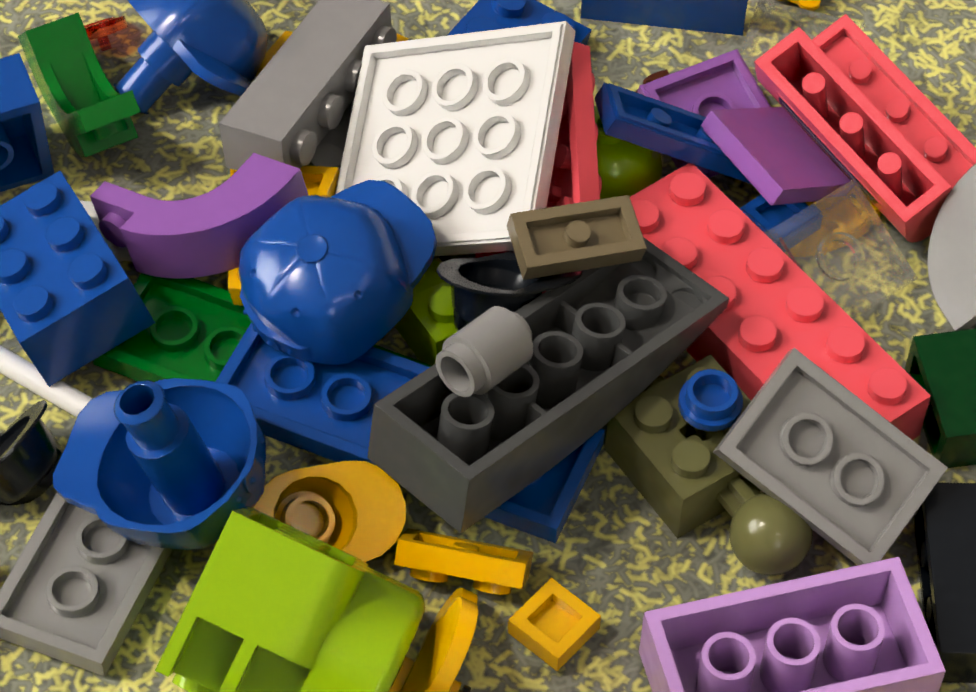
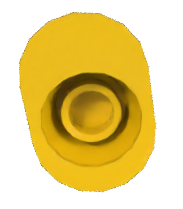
(340, 504)

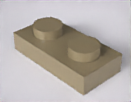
(576, 237)

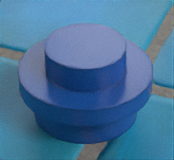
(710, 400)

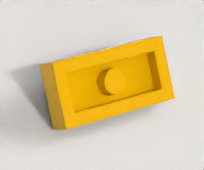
(490, 566)

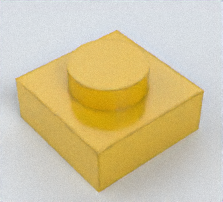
(554, 624)

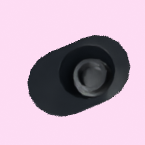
(493, 282)
(27, 457)

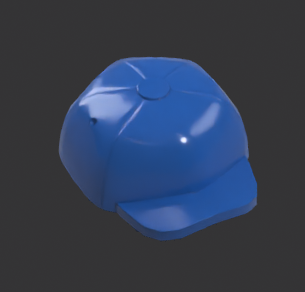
(209, 38)
(335, 271)
(165, 461)

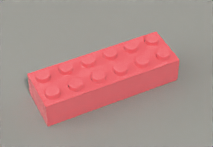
(770, 300)

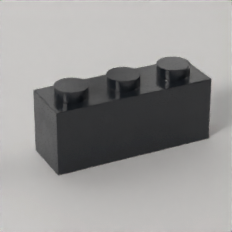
(948, 575)

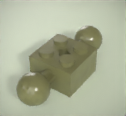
(691, 484)

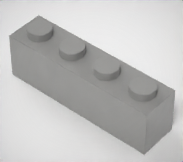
(305, 84)

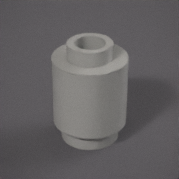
(485, 352)

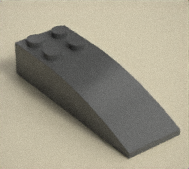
(591, 358)

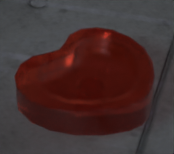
(104, 27)

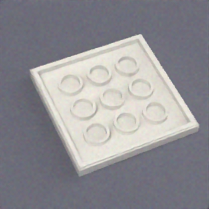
(462, 127)

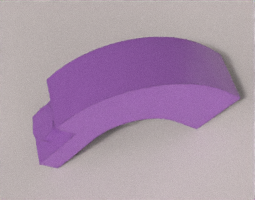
(201, 232)

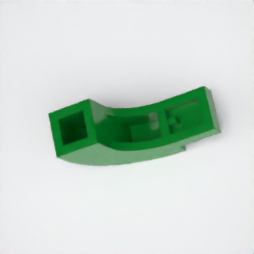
(77, 88)

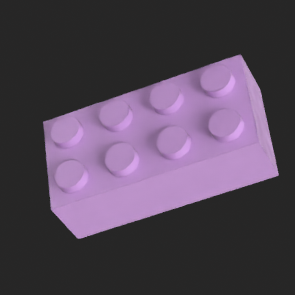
(799, 635)

